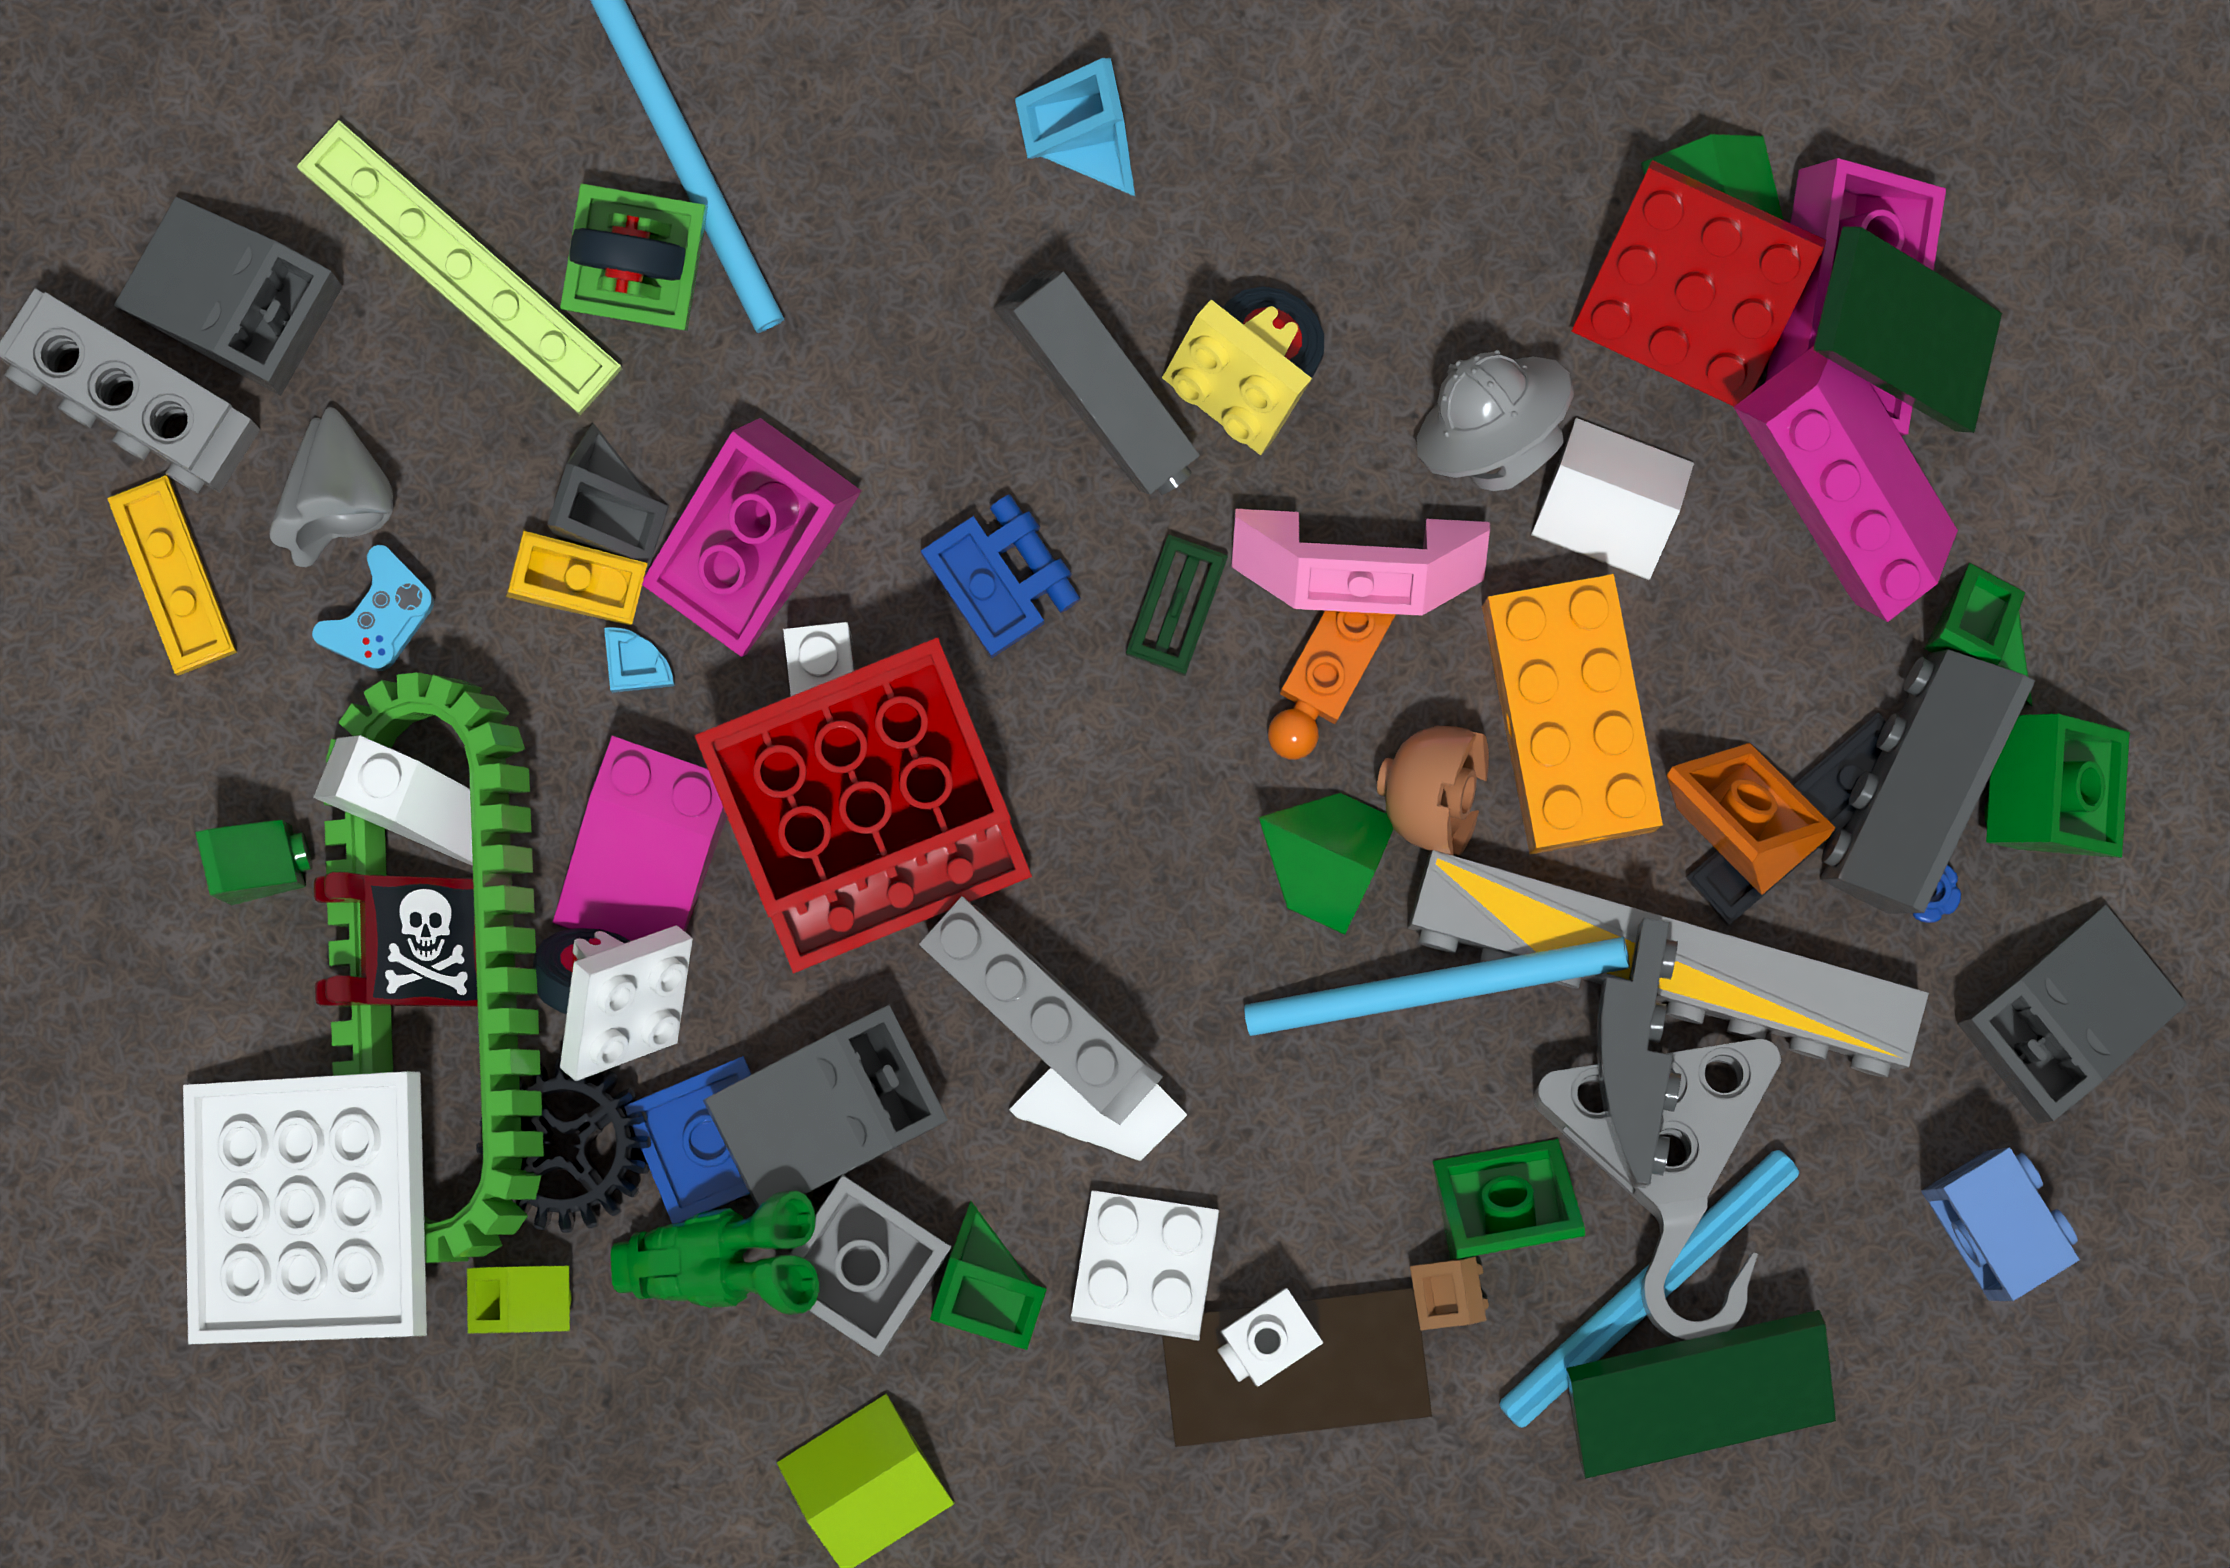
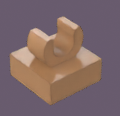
(1448, 1293)

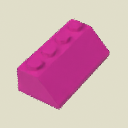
(1855, 195)
(1851, 481)

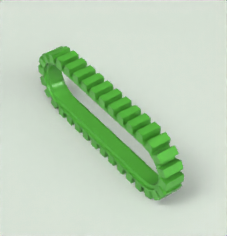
(487, 745)

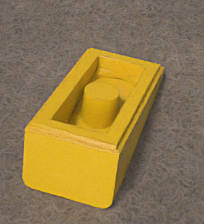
(576, 578)

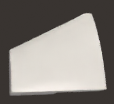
(1061, 1108)

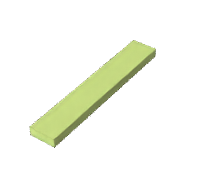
(459, 267)

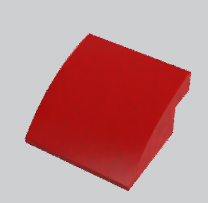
(864, 805)

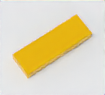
(172, 575)

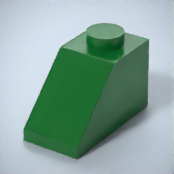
(253, 860)

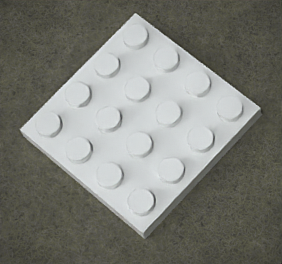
(305, 1209)

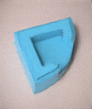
(635, 662)

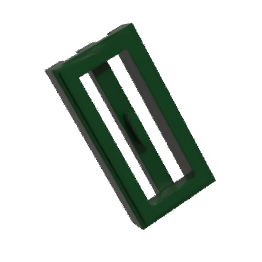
(1159, 655)

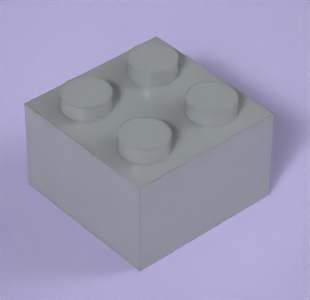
(869, 1265)

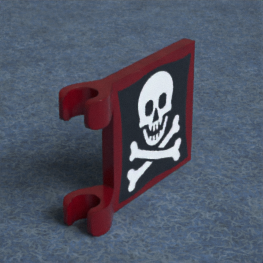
(413, 941)

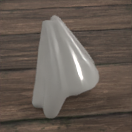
(330, 491)

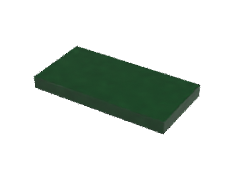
(1907, 329)
(1702, 1394)

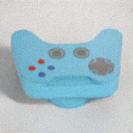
(384, 618)

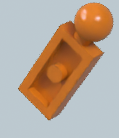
(1325, 678)

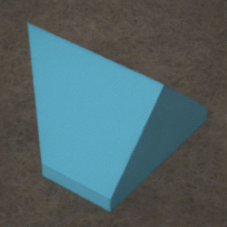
(1079, 124)

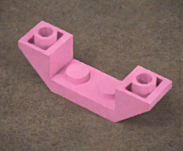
(1359, 576)

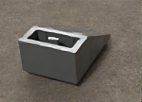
(230, 294)
(2072, 1016)
(826, 1108)

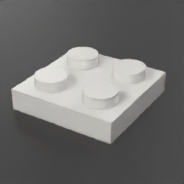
(1145, 1265)

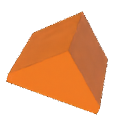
(1748, 813)

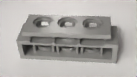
(214, 432)

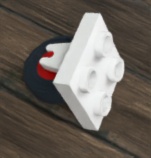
(616, 994)

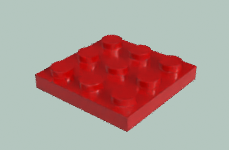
(1698, 285)

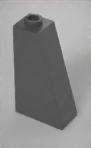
(1098, 381)

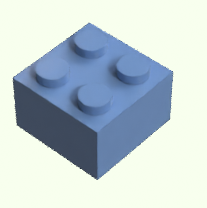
(2002, 1223)

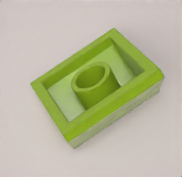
(864, 1483)

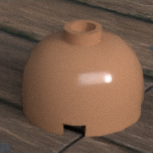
(1434, 787)

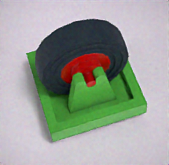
(634, 257)

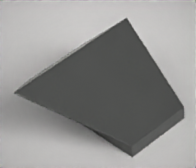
(605, 504)

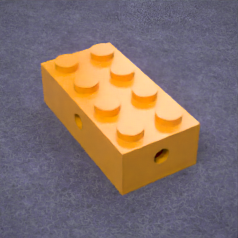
(1571, 714)

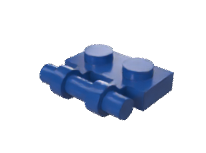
(983, 585)

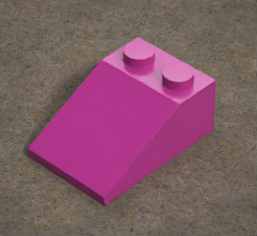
(749, 534)
(641, 844)

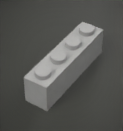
(1041, 1011)

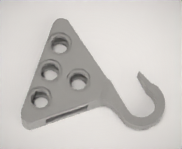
(1708, 1127)

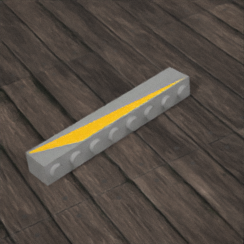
(1712, 972)

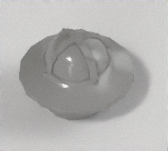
(1495, 417)

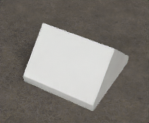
(1613, 499)

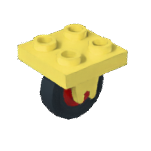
(1249, 362)

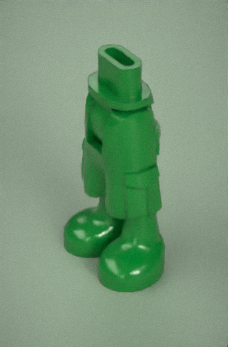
(705, 1262)

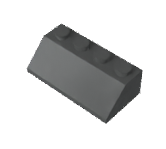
(1924, 781)

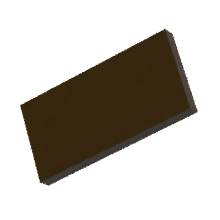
(1360, 1375)

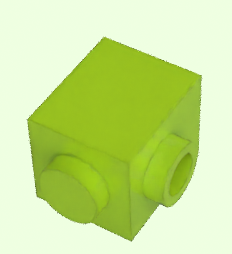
(518, 1299)

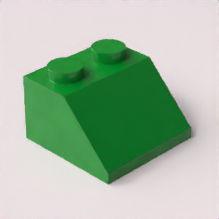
(2060, 787)

